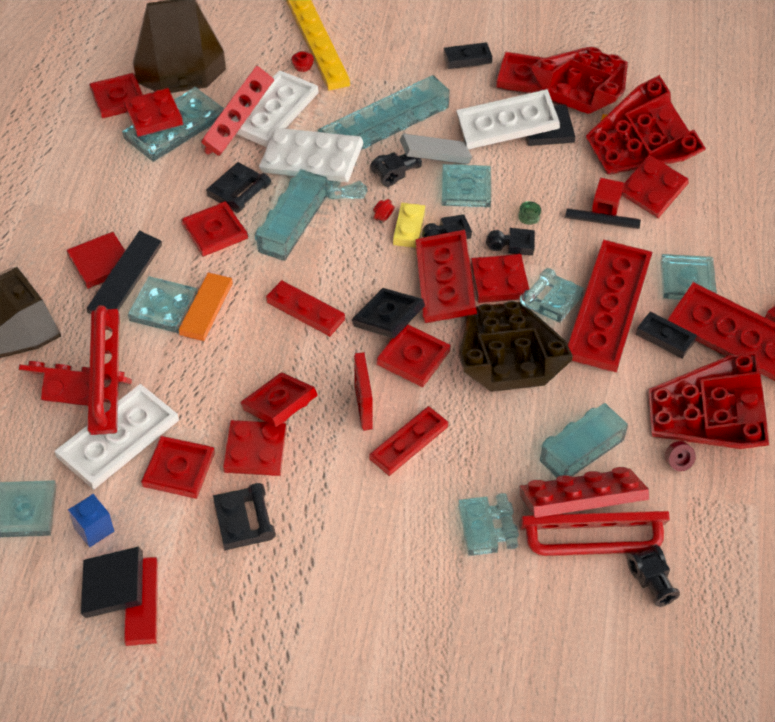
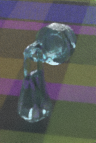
(355, 190)

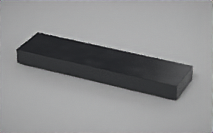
(126, 272)

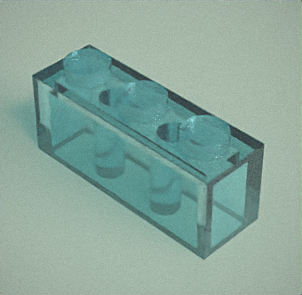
(583, 441)

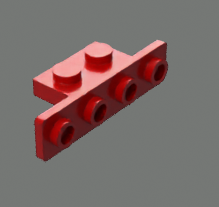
(64, 384)

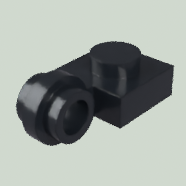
(448, 225)
(518, 241)

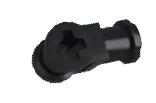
(393, 167)
(653, 571)

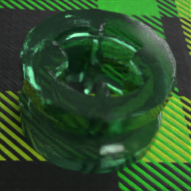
(525, 215)

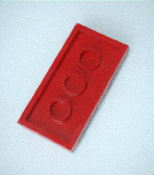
(445, 276)
(583, 492)

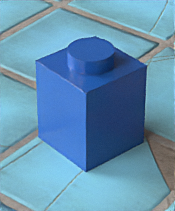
(91, 520)

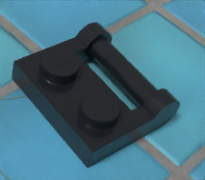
(234, 183)
(234, 520)

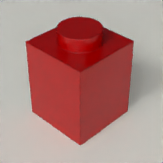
(607, 196)

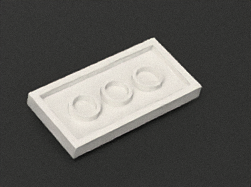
(277, 107)
(508, 119)
(311, 151)
(140, 422)

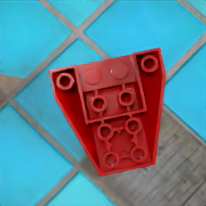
(583, 78)
(641, 127)
(713, 405)

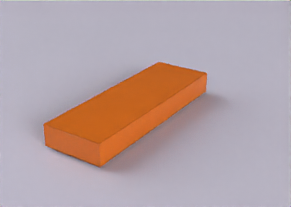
(205, 306)

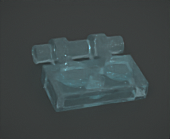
(479, 527)

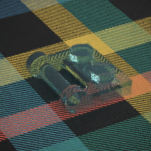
(558, 301)

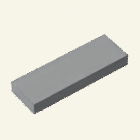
(435, 148)

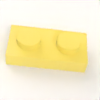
(409, 224)

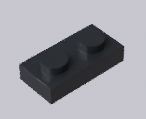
(467, 55)
(666, 334)

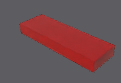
(408, 440)
(142, 619)

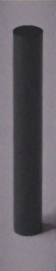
(603, 218)

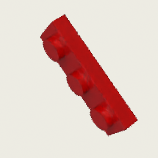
(305, 308)

